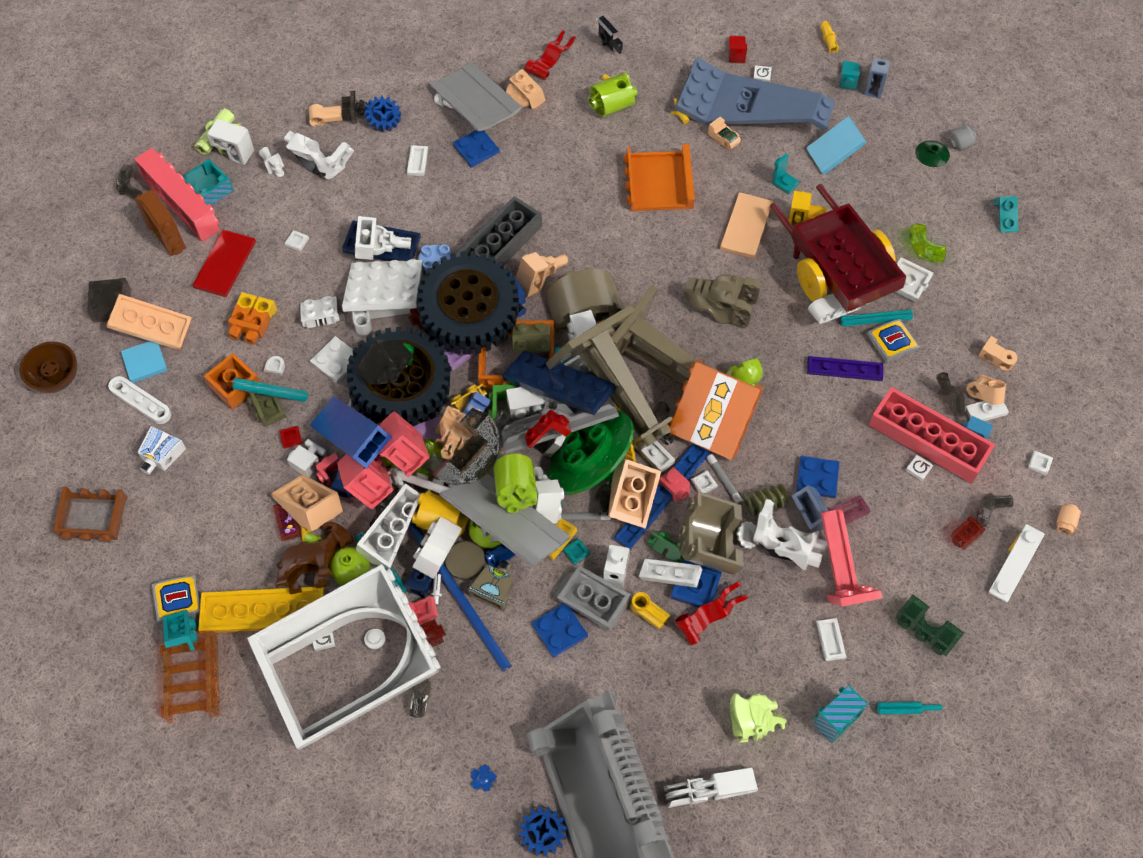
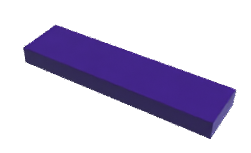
(845, 368)

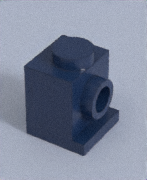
(417, 586)

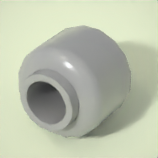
(962, 137)

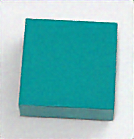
(576, 551)

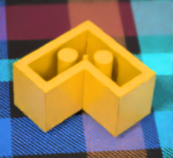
(801, 208)

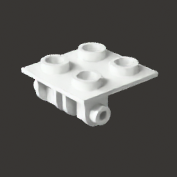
(319, 309)

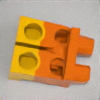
(251, 317)

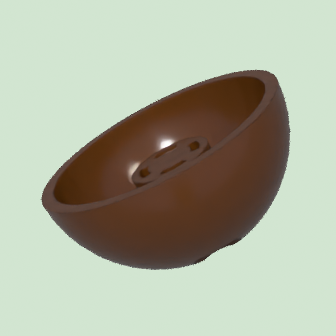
(48, 367)

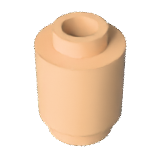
(1068, 518)

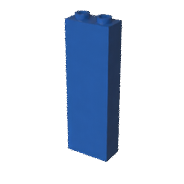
(350, 431)

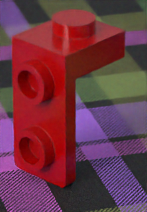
(737, 49)
(546, 422)

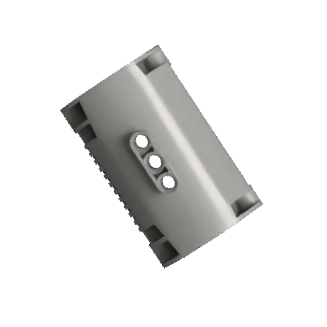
(601, 783)

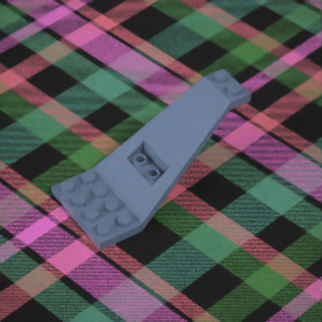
(745, 100)

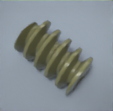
(756, 501)

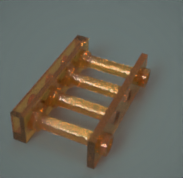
(209, 685)

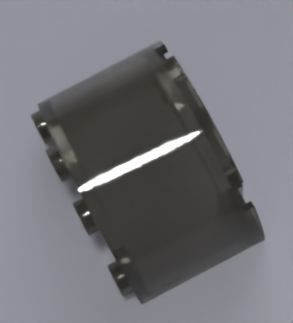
(474, 458)

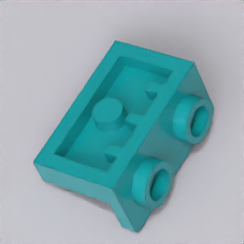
(179, 629)

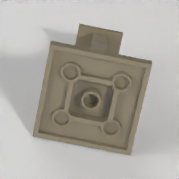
(643, 340)
(606, 362)

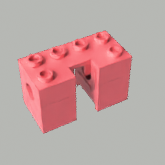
(404, 449)

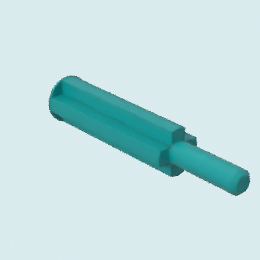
(909, 707)

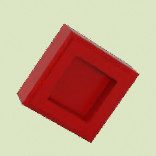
(290, 437)

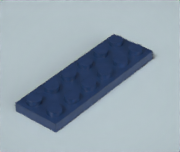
(559, 383)

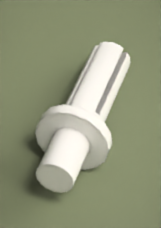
(436, 593)

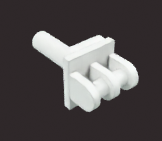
(273, 163)

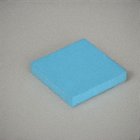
(144, 361)

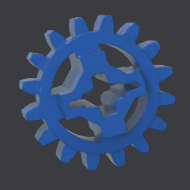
(380, 111)
(552, 834)

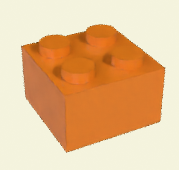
(222, 377)

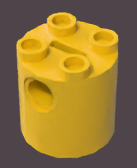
(433, 507)

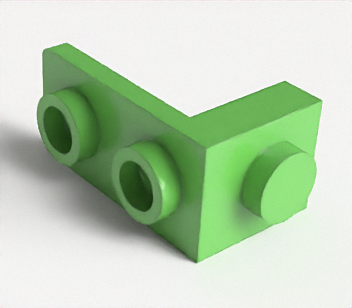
(498, 393)

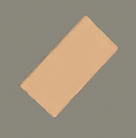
(746, 225)
(149, 322)

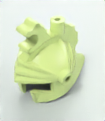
(754, 717)

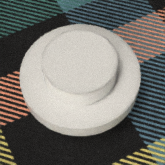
(374, 639)

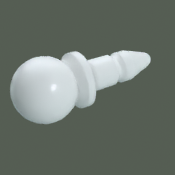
(440, 101)

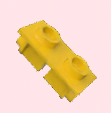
(459, 401)

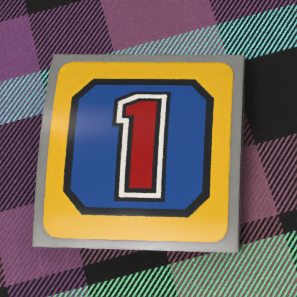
(893, 340)
(175, 596)

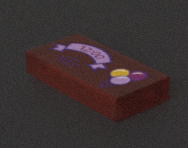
(287, 525)

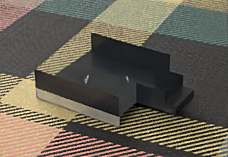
(606, 33)

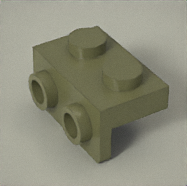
(531, 337)
(268, 408)

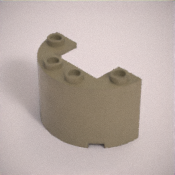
(582, 292)
(709, 533)

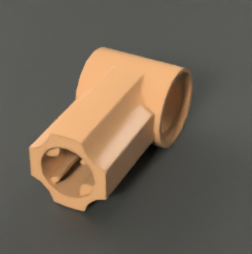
(320, 114)

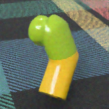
(307, 536)

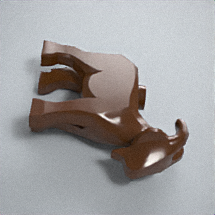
(311, 557)

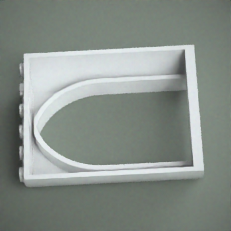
(364, 597)

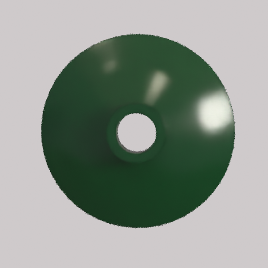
(928, 157)

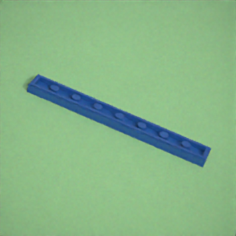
(687, 467)

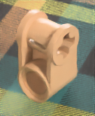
(987, 389)

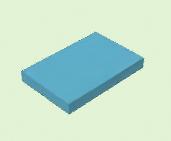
(836, 145)

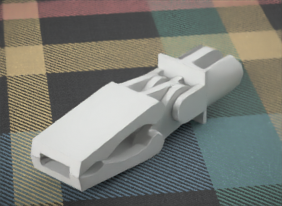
(723, 786)

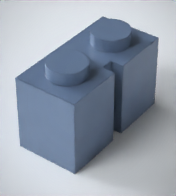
(809, 501)

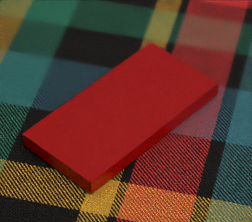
(224, 263)

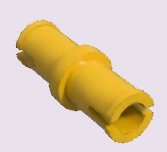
(829, 36)

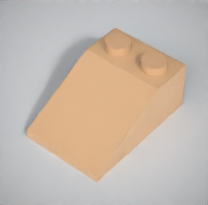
(633, 492)
(308, 502)

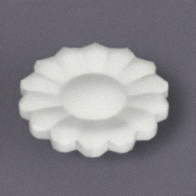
(746, 534)

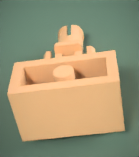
(525, 90)
(534, 270)
(453, 430)

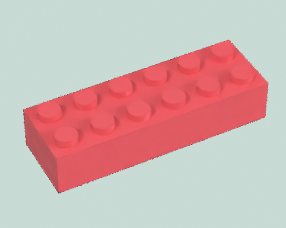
(177, 194)
(931, 435)

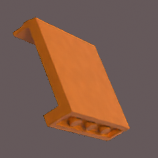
(659, 180)

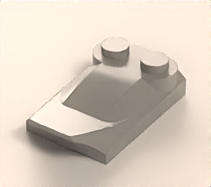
(593, 597)

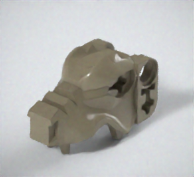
(724, 297)

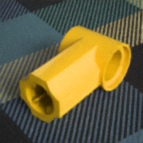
(650, 612)

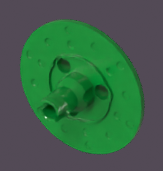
(591, 454)

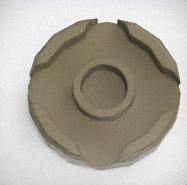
(465, 560)

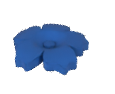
(483, 778)

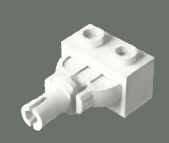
(375, 239)
(548, 496)

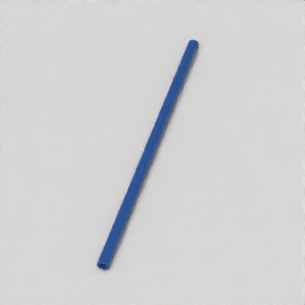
(466, 606)

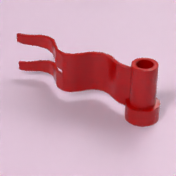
(549, 58)
(706, 614)

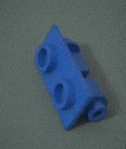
(495, 555)

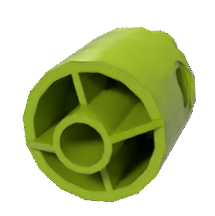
(612, 95)
(515, 482)

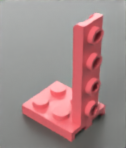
(842, 564)

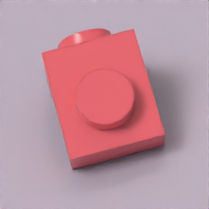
(326, 467)
(675, 484)
(424, 609)

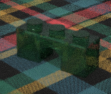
(941, 638)

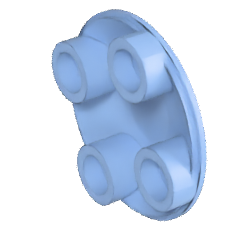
(433, 253)

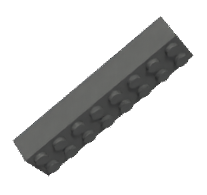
(504, 233)

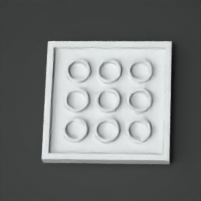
(382, 285)

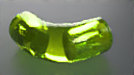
(924, 247)

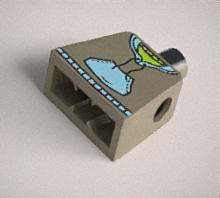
(493, 585)

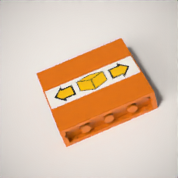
(714, 410)

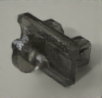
(355, 108)

